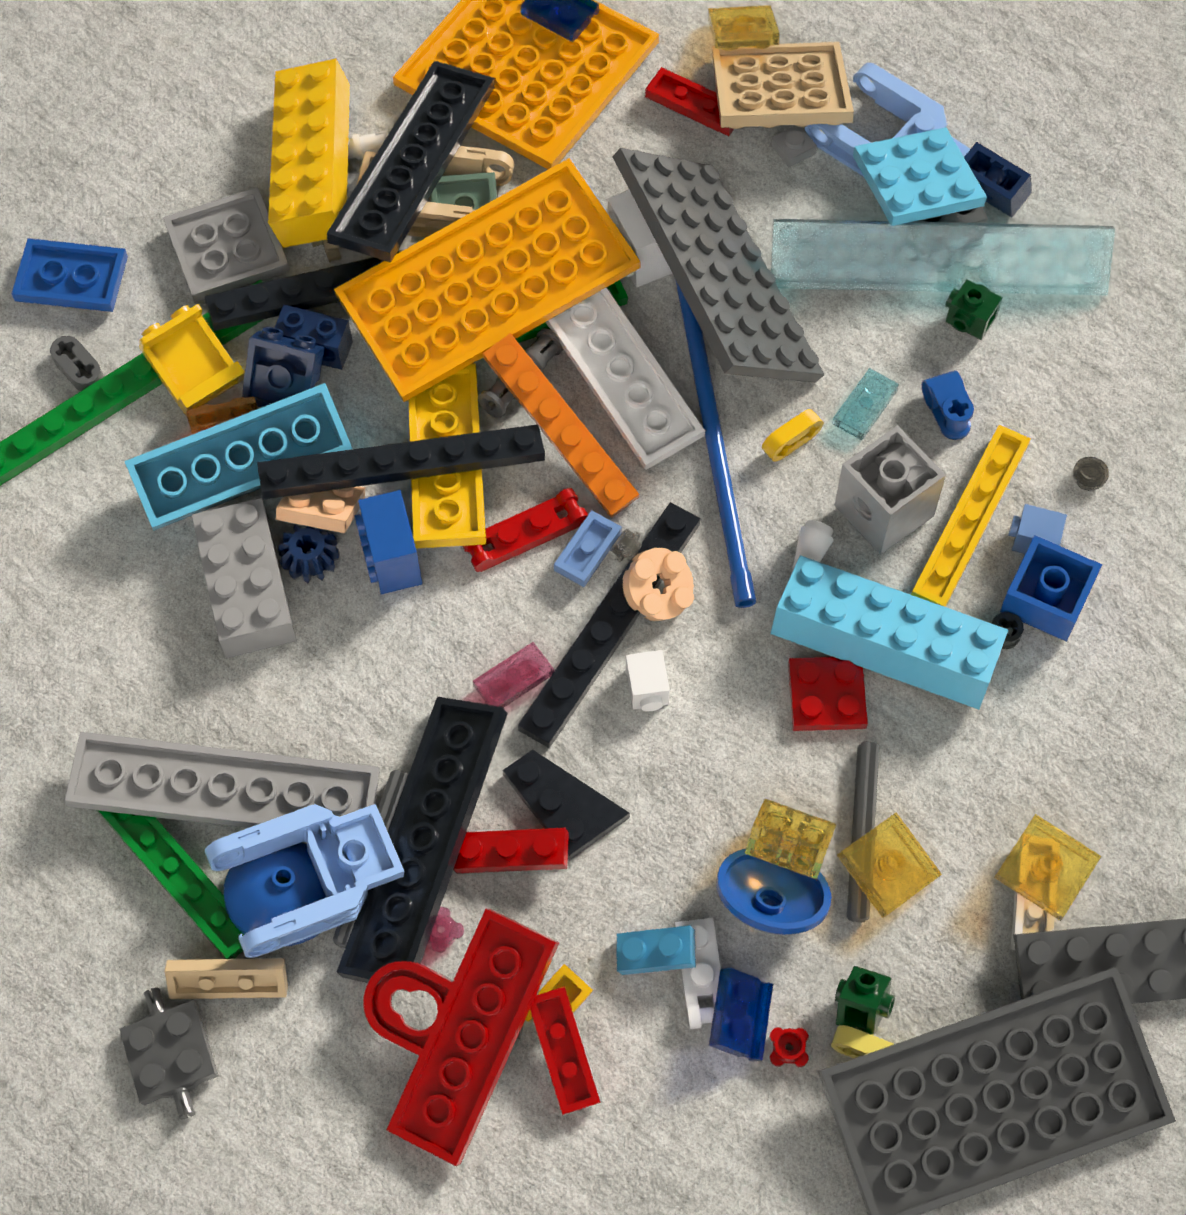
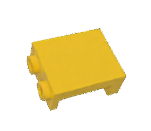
(190, 358)

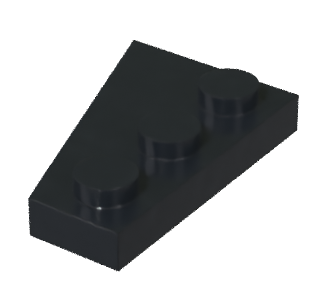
(563, 801)

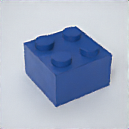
(388, 542)
(1051, 587)

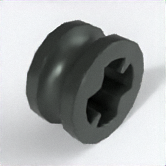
(1011, 620)

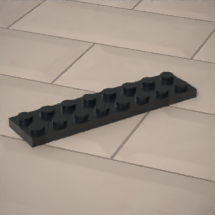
(410, 162)
(426, 836)

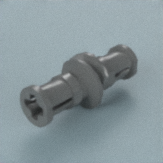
(498, 409)

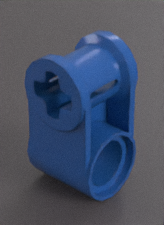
(949, 404)

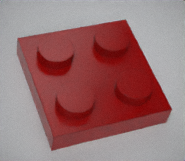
(826, 694)

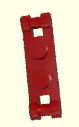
(528, 530)

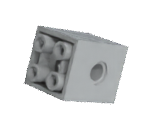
(889, 489)

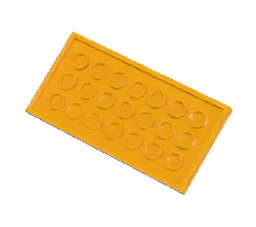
(487, 278)

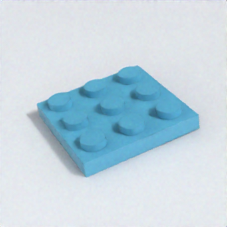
(919, 176)

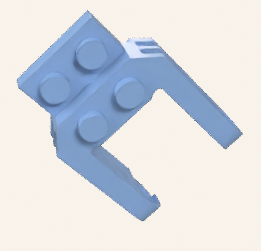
(893, 95)
(348, 857)

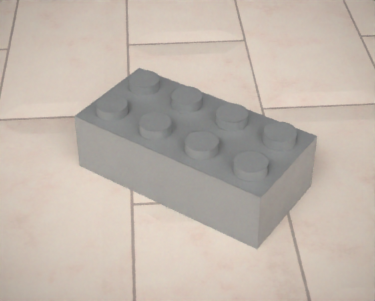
(243, 578)

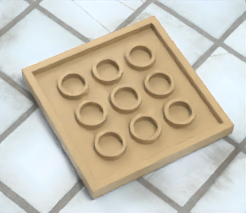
(782, 85)

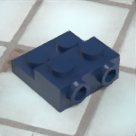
(280, 366)

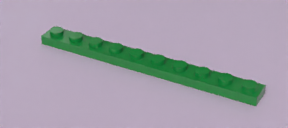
(87, 410)

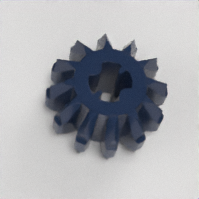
(295, 549)

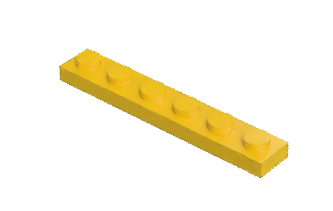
(971, 516)

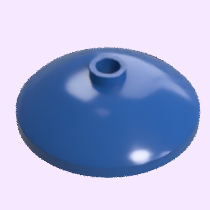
(771, 895)
(256, 896)

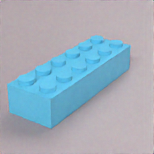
(224, 458)
(889, 632)

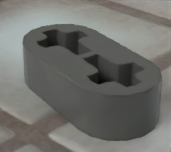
(71, 368)

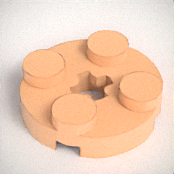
(677, 581)

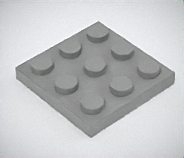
(226, 244)

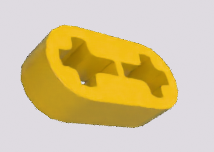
(792, 435)

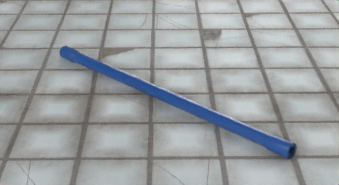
(740, 575)

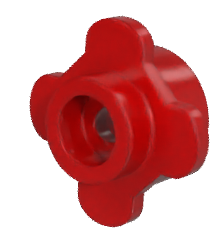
(795, 1037)

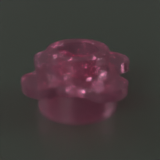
(453, 931)

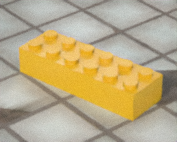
(308, 151)

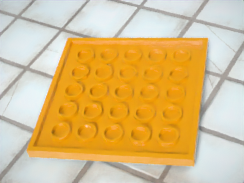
(543, 83)

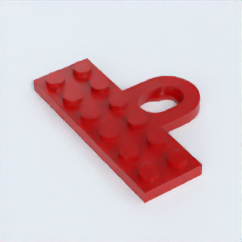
(471, 1034)

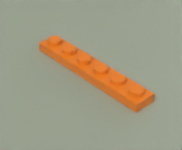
(561, 425)

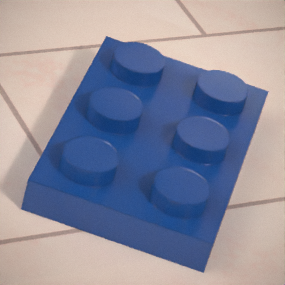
(70, 275)

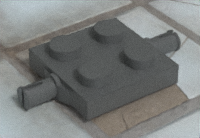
(168, 1053)

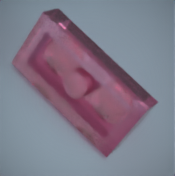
(514, 676)

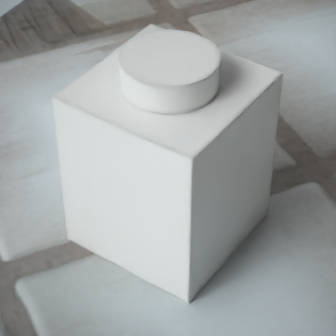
(647, 680)

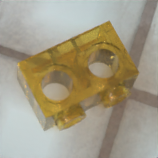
(790, 838)

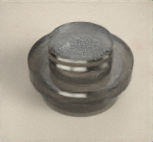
(1090, 473)
(626, 545)

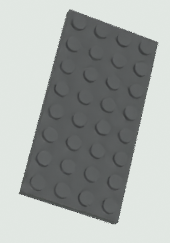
(718, 267)
(996, 1096)

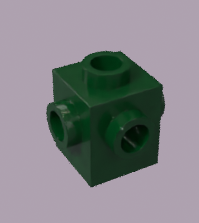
(972, 309)
(863, 993)

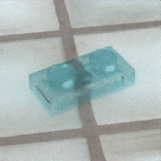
(865, 404)

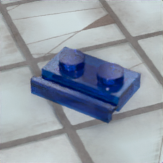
(562, 17)
(741, 1014)

